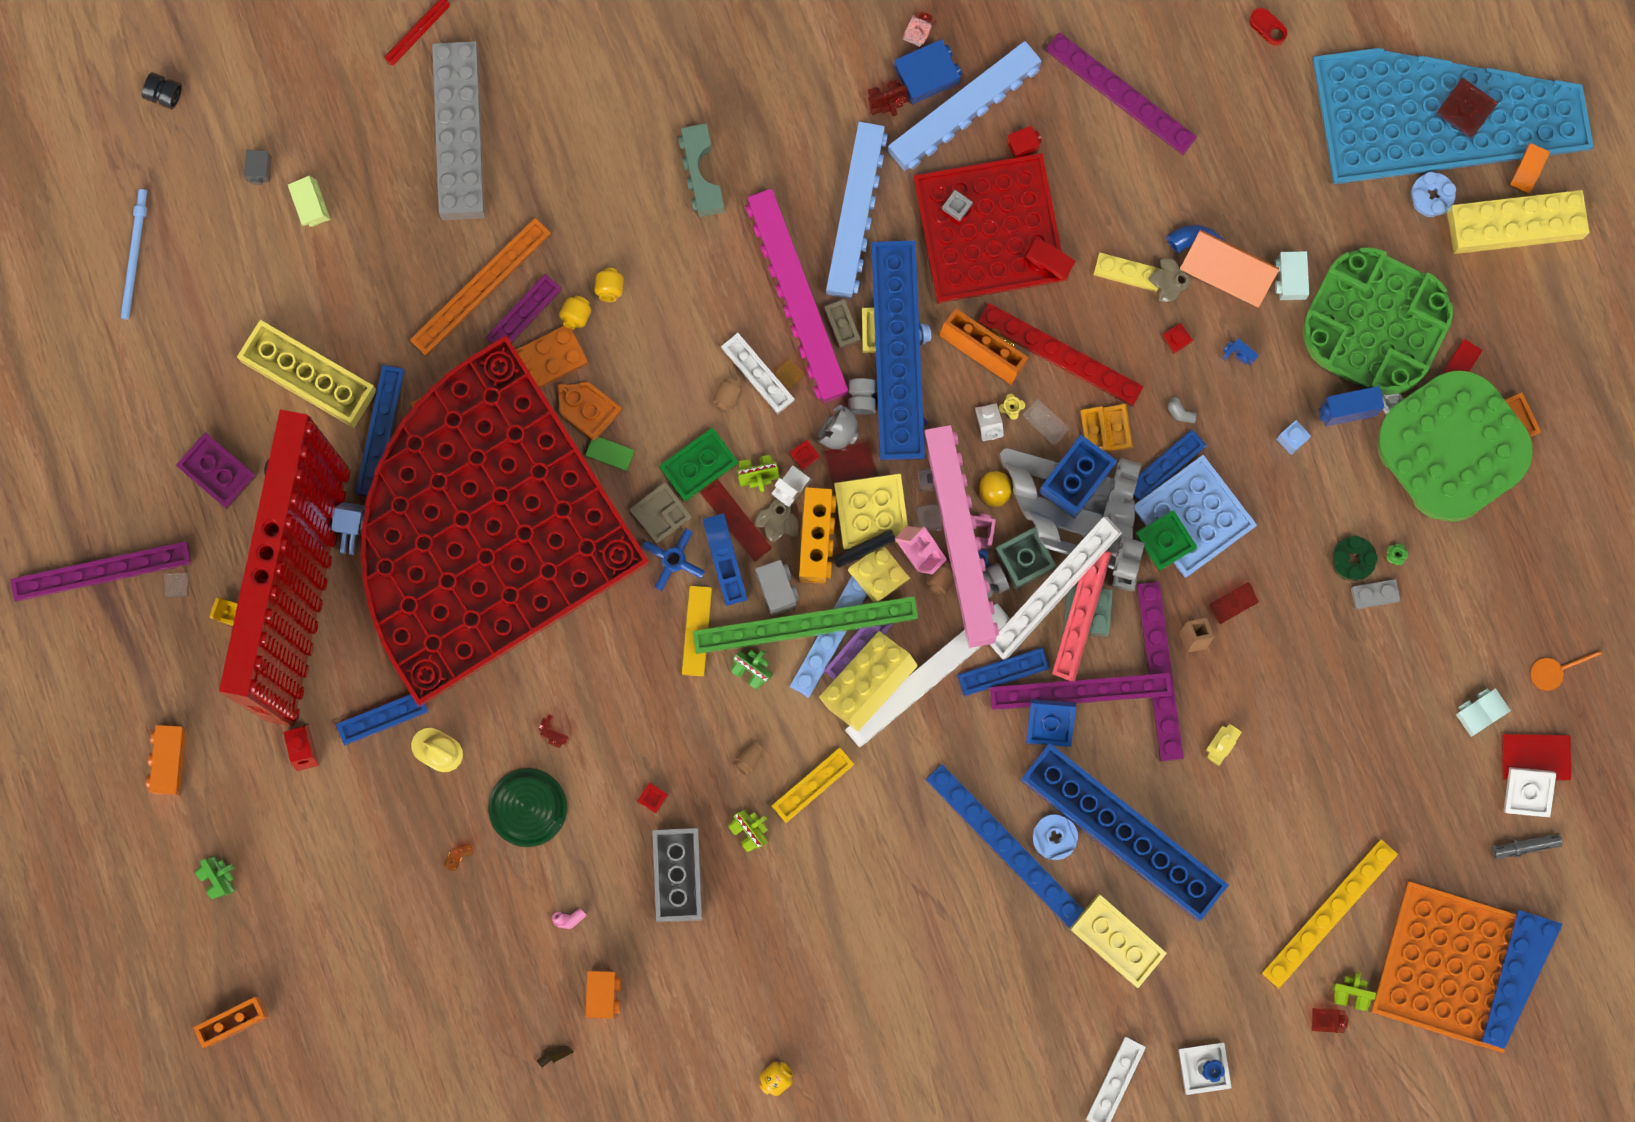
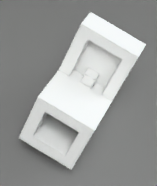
(791, 486)

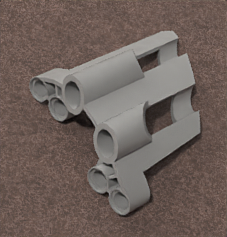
(1110, 500)

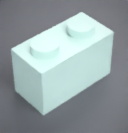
(1292, 276)

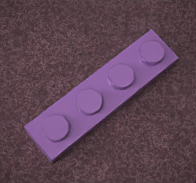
(852, 648)

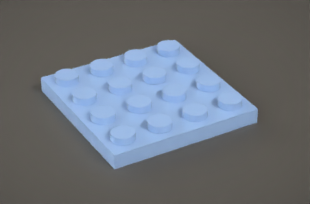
(1204, 507)

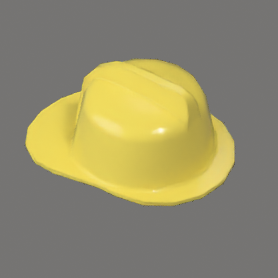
(437, 750)

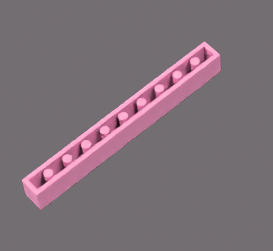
(960, 536)

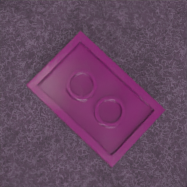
(216, 470)

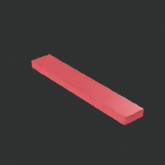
(1080, 619)

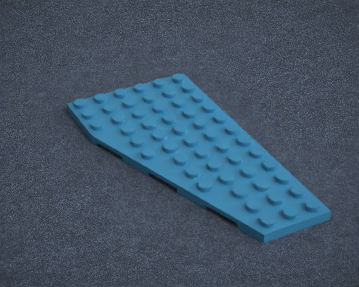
(1385, 120)

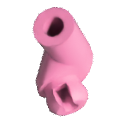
(568, 921)

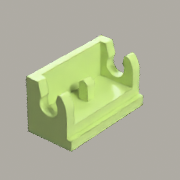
(309, 201)

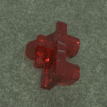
(888, 100)

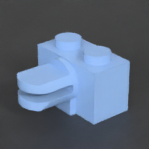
(348, 521)

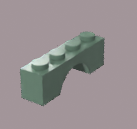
(697, 144)

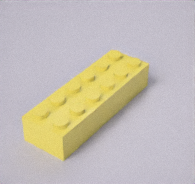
(1518, 222)
(307, 374)

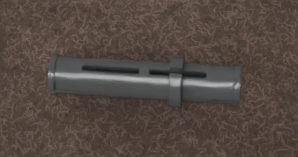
(1517, 848)

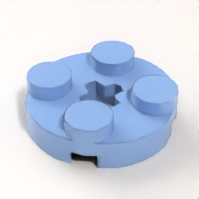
(1437, 206)
(1061, 826)

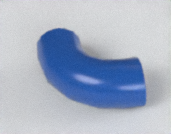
(1185, 236)

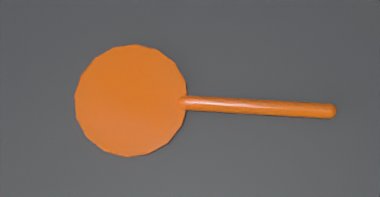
(1549, 674)

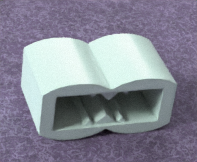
(1482, 712)

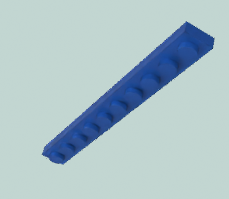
(1005, 845)

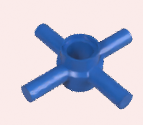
(668, 568)

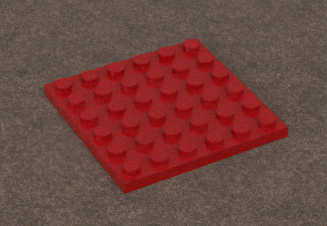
(990, 242)

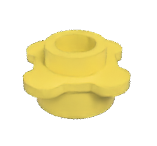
(1012, 400)

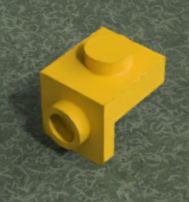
(223, 611)

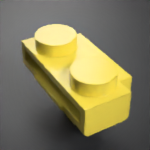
(1222, 744)

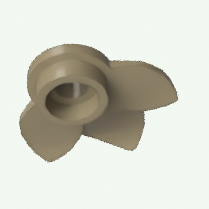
(1167, 280)
(777, 524)

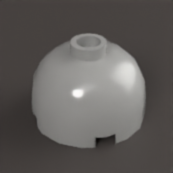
(839, 429)

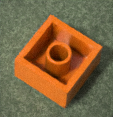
(602, 995)

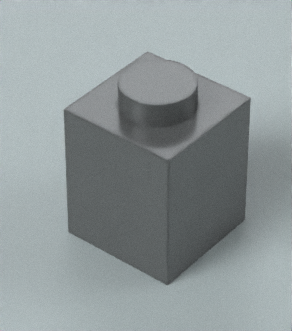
(257, 166)

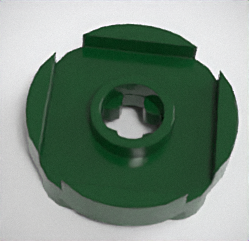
(1367, 558)

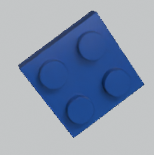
(1051, 723)

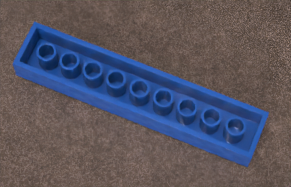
(1124, 832)

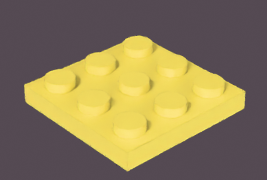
(870, 508)

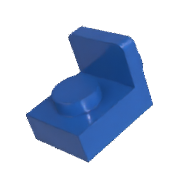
(1244, 352)

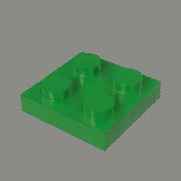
(1166, 540)

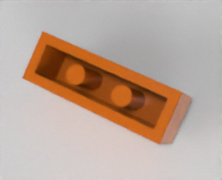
(166, 760)
(231, 1022)

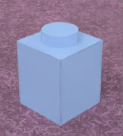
(1293, 437)

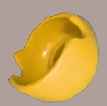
(995, 489)

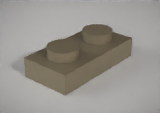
(842, 323)

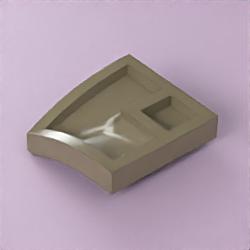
(660, 513)

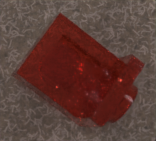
(919, 28)
(555, 739)

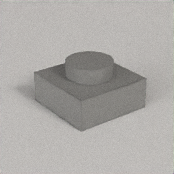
(957, 205)

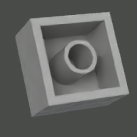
(776, 588)

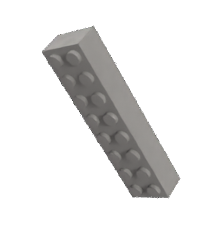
(458, 131)

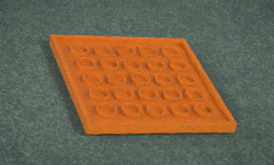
(1443, 964)

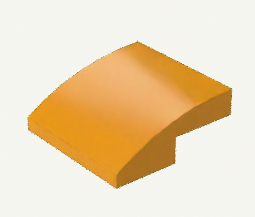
(1108, 427)

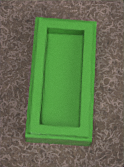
(610, 453)

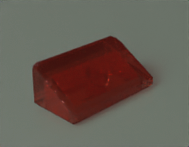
(1234, 603)

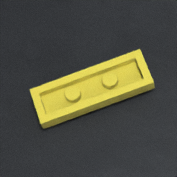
(1125, 271)

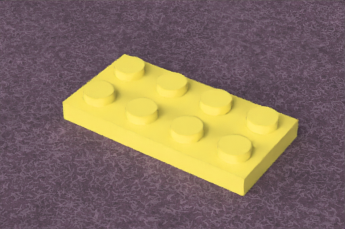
(1117, 941)

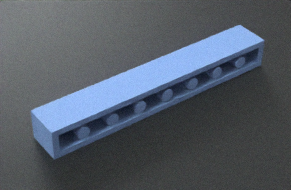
(965, 106)
(855, 210)

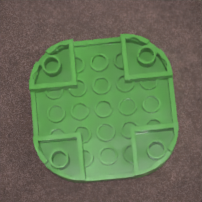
(1377, 321)
(1455, 446)

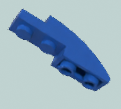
(724, 559)

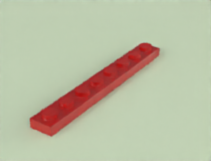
(1061, 355)

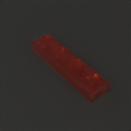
(737, 520)

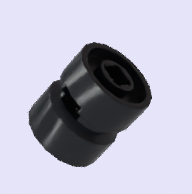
(159, 90)

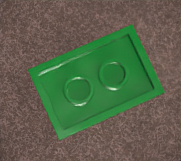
(698, 464)

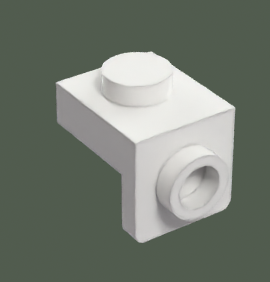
(989, 422)

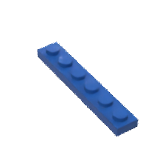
(380, 424)

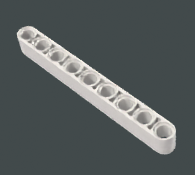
(921, 682)

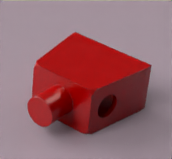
(301, 747)

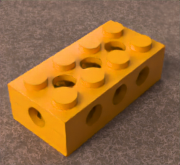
(815, 501)

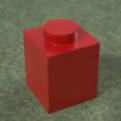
(1024, 142)

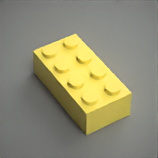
(868, 681)

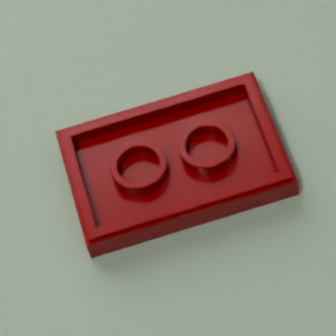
(1537, 753)

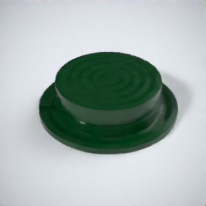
(527, 807)

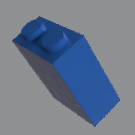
(928, 71)
(1351, 406)

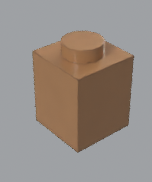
(1196, 635)

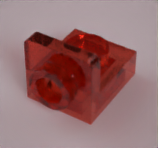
(1329, 1020)

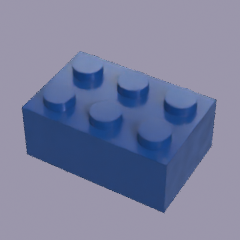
(1078, 476)

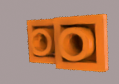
(1529, 168)

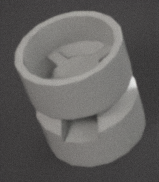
(862, 396)
(996, 579)

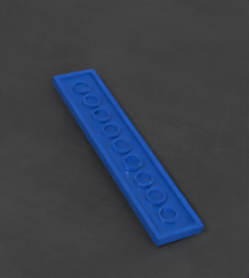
(897, 350)

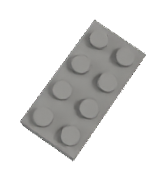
(677, 875)

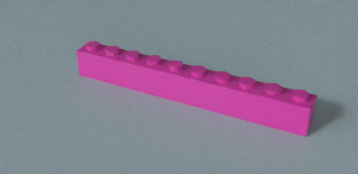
(797, 296)

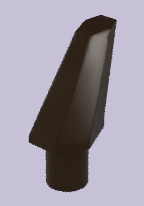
(554, 1055)

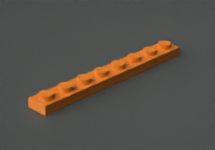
(480, 287)

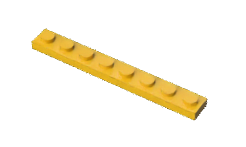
(1329, 913)

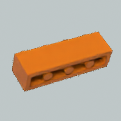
(983, 346)

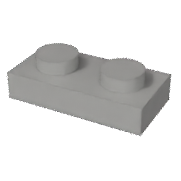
(1375, 594)

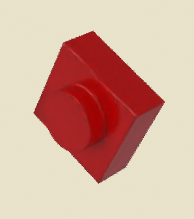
(1177, 338)
(804, 455)
(652, 798)

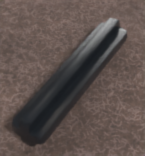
(864, 548)

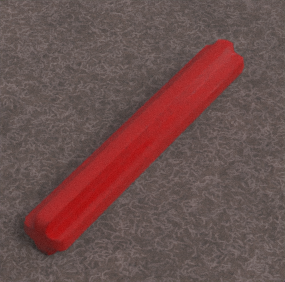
(416, 31)

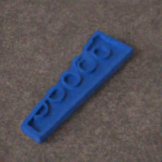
(1523, 961)

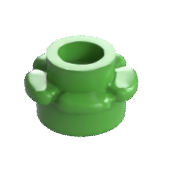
(1397, 560)

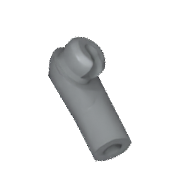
(1178, 412)

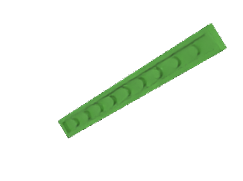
(805, 625)

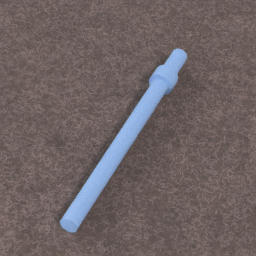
(140, 213)

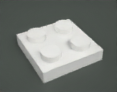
(1529, 792)
(1192, 1064)

